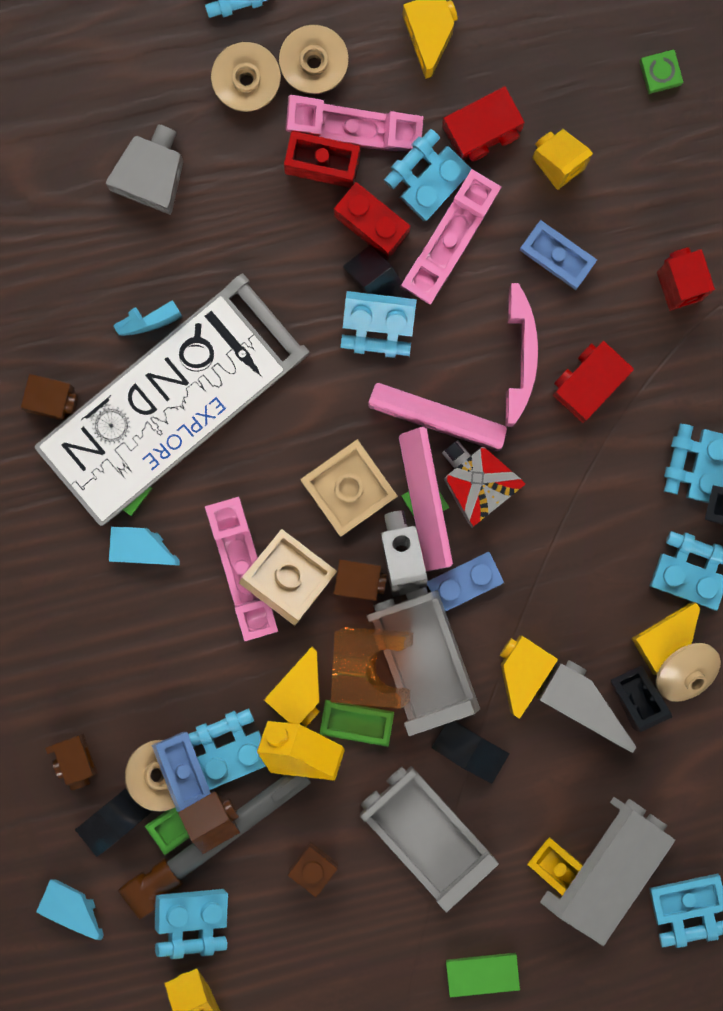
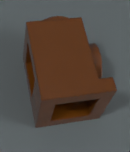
(73, 761)

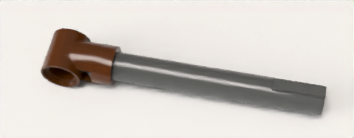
(168, 875)

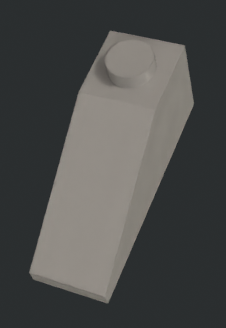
(580, 700)

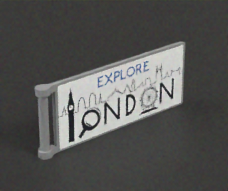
(168, 403)

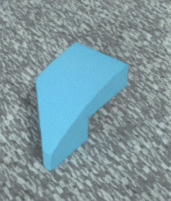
(159, 318)

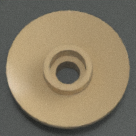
(309, 43)
(243, 60)
(688, 672)
(139, 783)

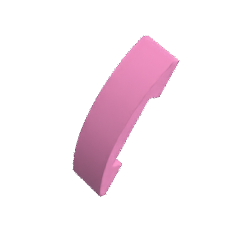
(354, 126)
(451, 237)
(521, 313)
(237, 556)

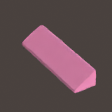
(437, 417)
(425, 499)

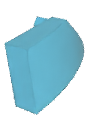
(139, 546)
(70, 909)

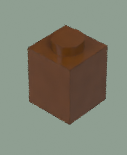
(49, 398)
(359, 580)
(210, 821)
(313, 869)

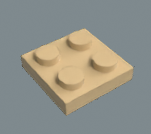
(349, 488)
(287, 577)

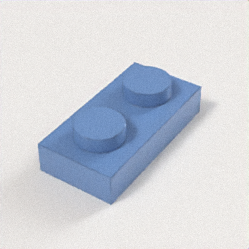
(558, 255)
(466, 581)
(181, 770)

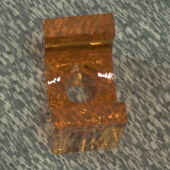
(355, 668)

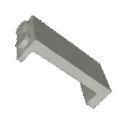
(431, 665)
(428, 837)
(613, 873)

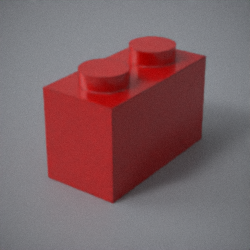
(483, 125)
(322, 159)
(371, 220)
(685, 278)
(592, 381)

